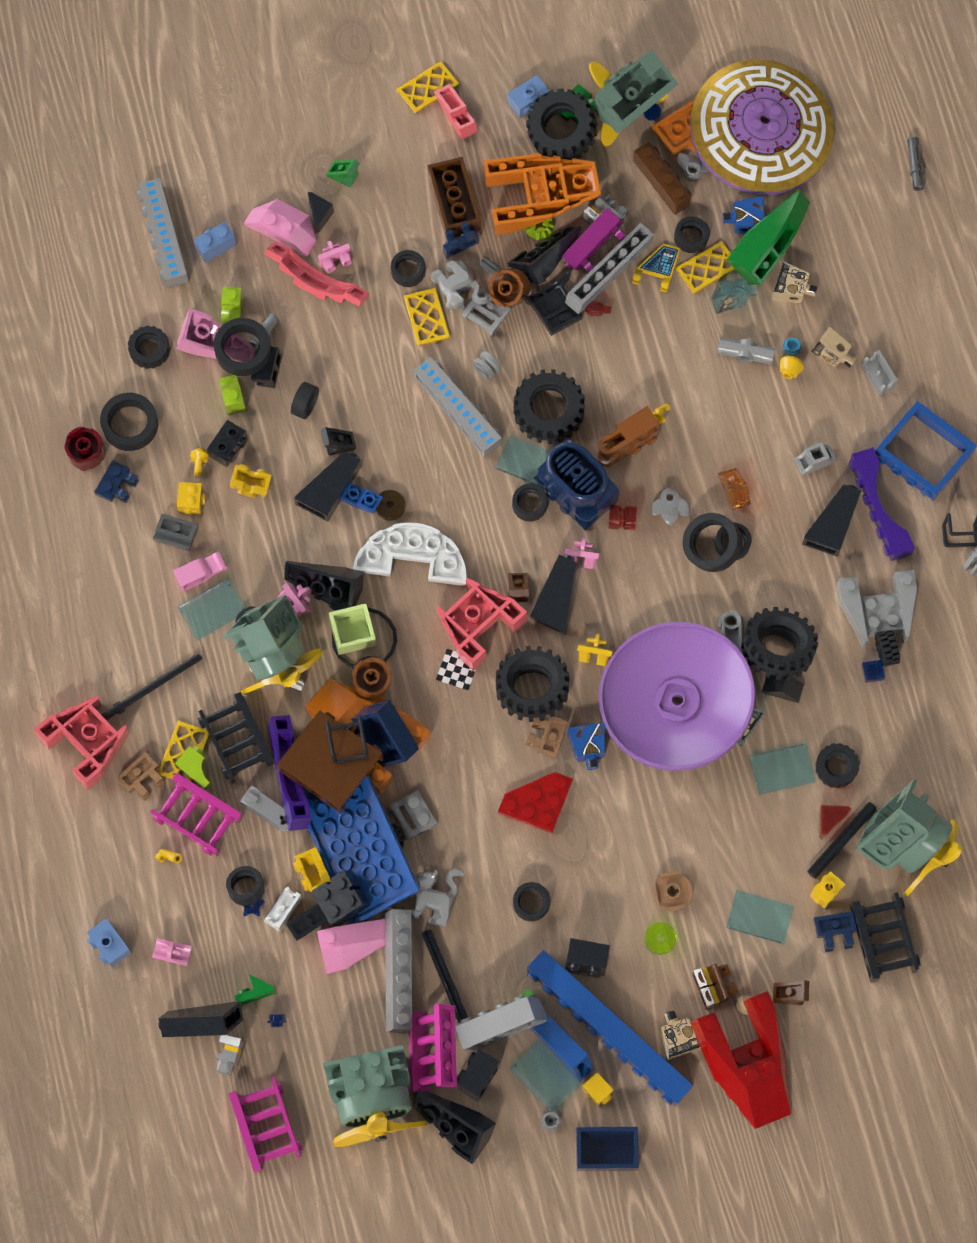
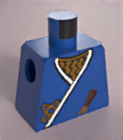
(745, 214)
(588, 743)

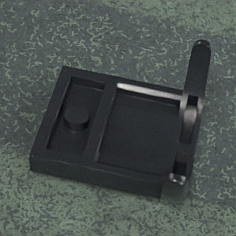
(551, 306)

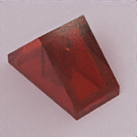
(830, 817)

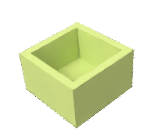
(352, 629)

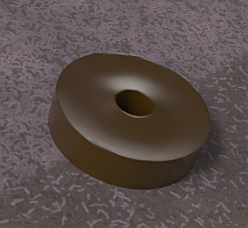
(394, 512)

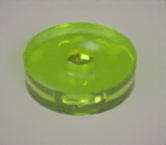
(653, 944)

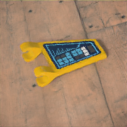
(659, 264)

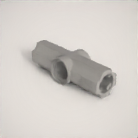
(746, 350)

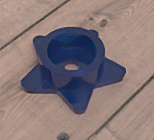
(253, 910)

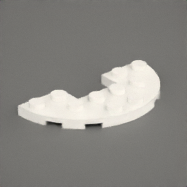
(413, 543)

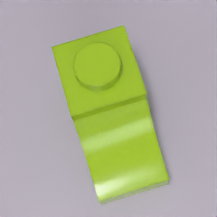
(231, 304)
(232, 394)
(193, 765)

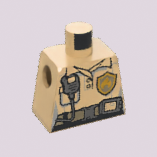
(792, 284)
(833, 349)
(678, 1037)

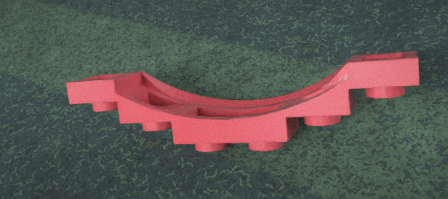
(312, 280)

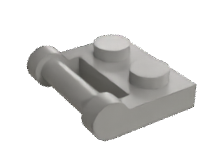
(489, 309)
(418, 813)

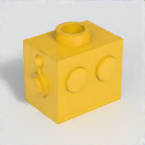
(190, 498)
(820, 891)

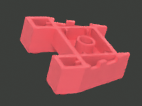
(475, 615)
(88, 734)

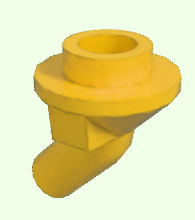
(658, 413)
(199, 456)

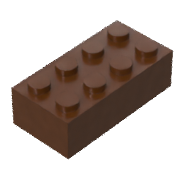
(454, 195)

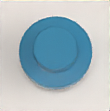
(792, 346)

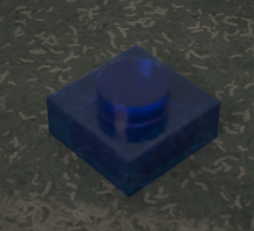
(873, 671)

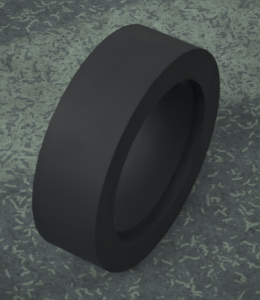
(242, 325)
(129, 400)
(732, 551)

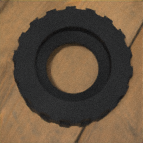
(158, 357)
(844, 752)

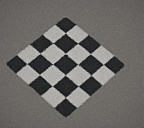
(455, 671)

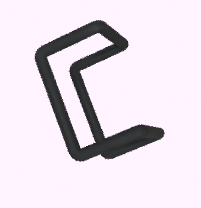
(974, 532)
(329, 729)

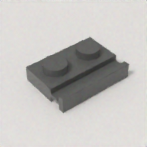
(175, 532)

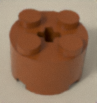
(500, 291)
(367, 668)

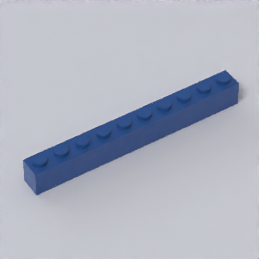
(609, 1028)

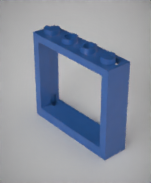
(940, 427)

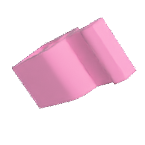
(199, 571)

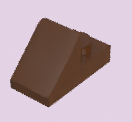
(518, 586)
(791, 992)

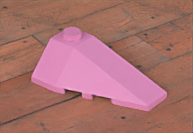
(198, 338)
(350, 943)

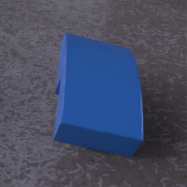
(361, 499)

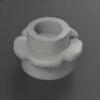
(545, 1121)

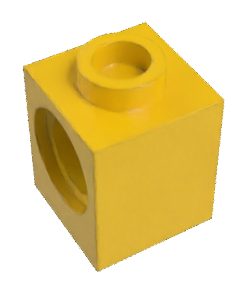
(598, 1090)

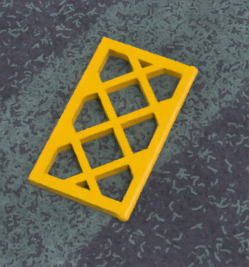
(413, 83)
(706, 281)
(436, 305)
(174, 739)

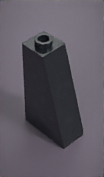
(325, 491)
(832, 525)
(556, 596)
(202, 1020)

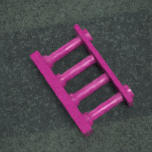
(198, 795)
(444, 1048)
(251, 1140)

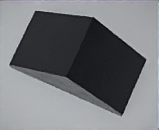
(320, 210)
(783, 688)

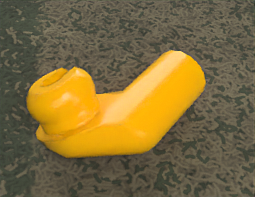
(169, 855)

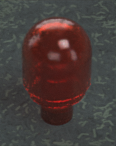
(597, 308)

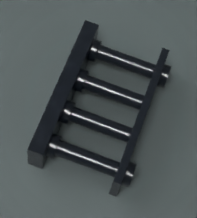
(254, 739)
(869, 950)

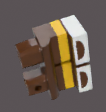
(711, 985)

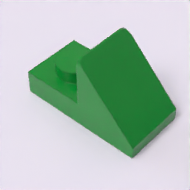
(344, 171)
(260, 990)

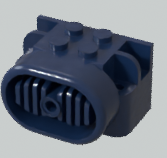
(577, 483)

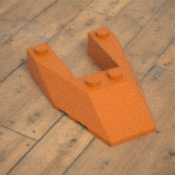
(550, 188)
(344, 704)

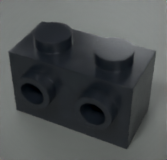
(227, 443)

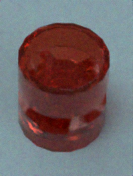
(622, 517)

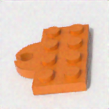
(675, 130)

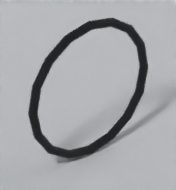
(393, 645)

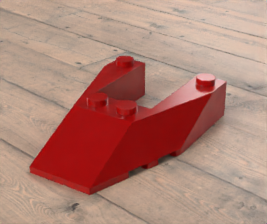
(753, 1072)

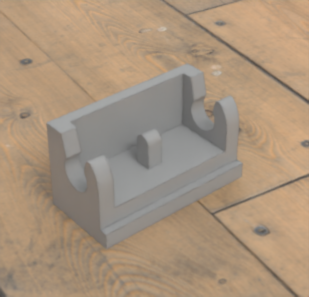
(879, 373)

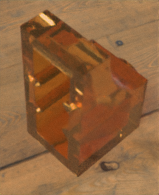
(735, 488)

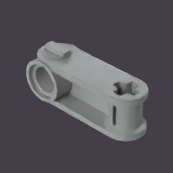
(734, 632)
(265, 808)

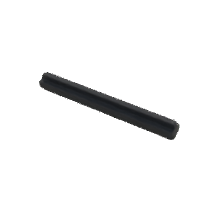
(841, 840)
(444, 974)

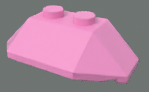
(283, 225)

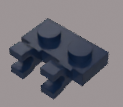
(465, 241)
(112, 480)
(834, 925)

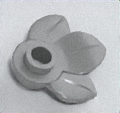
(691, 162)
(670, 509)

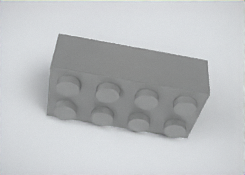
(501, 1023)

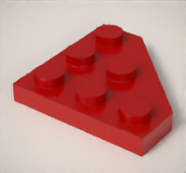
(538, 801)

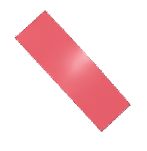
(456, 111)

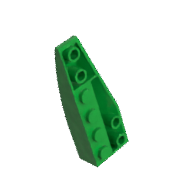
(769, 239)

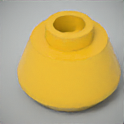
(790, 366)

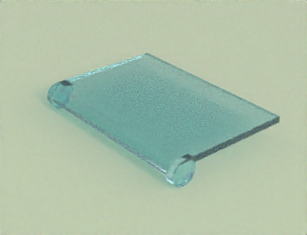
(521, 460)
(211, 609)
(782, 769)
(759, 917)
(545, 1076)

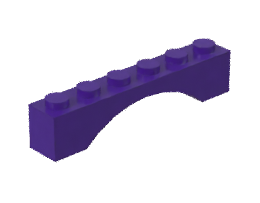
(895, 538)
(293, 797)

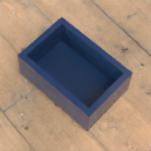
(388, 732)
(607, 1149)

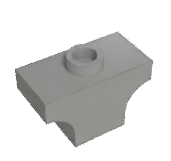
(815, 458)

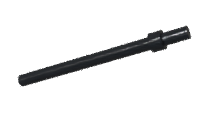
(119, 707)

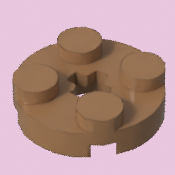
(679, 883)

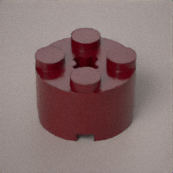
(84, 458)

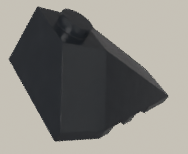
(543, 259)
(332, 584)
(460, 1125)

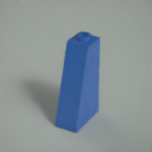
(564, 1048)

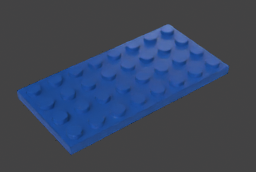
(365, 844)

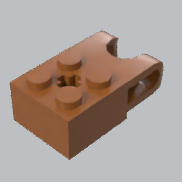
(629, 437)

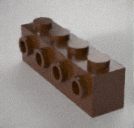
(662, 178)

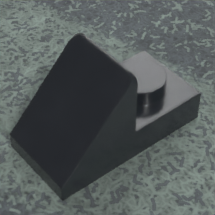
(337, 440)

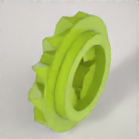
(541, 233)

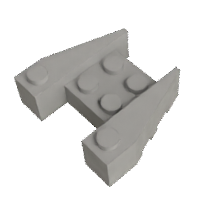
(879, 612)

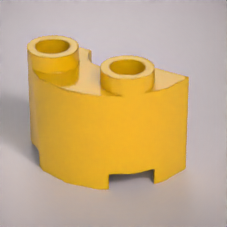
(250, 482)
(311, 868)

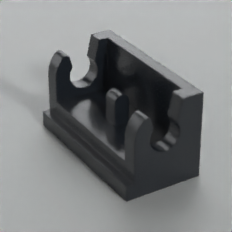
(269, 373)
(307, 922)

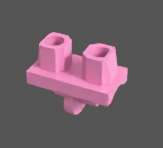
(333, 254)
(590, 557)
(298, 598)
(172, 952)

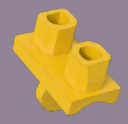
(603, 654)

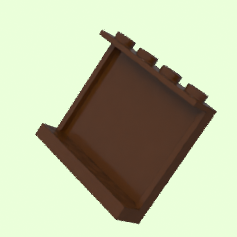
(311, 764)

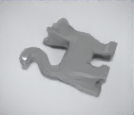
(456, 284)
(433, 899)

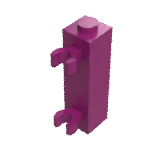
(592, 240)

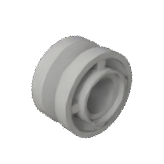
(487, 365)

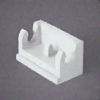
(283, 909)

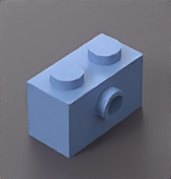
(524, 96)
(215, 241)
(108, 942)

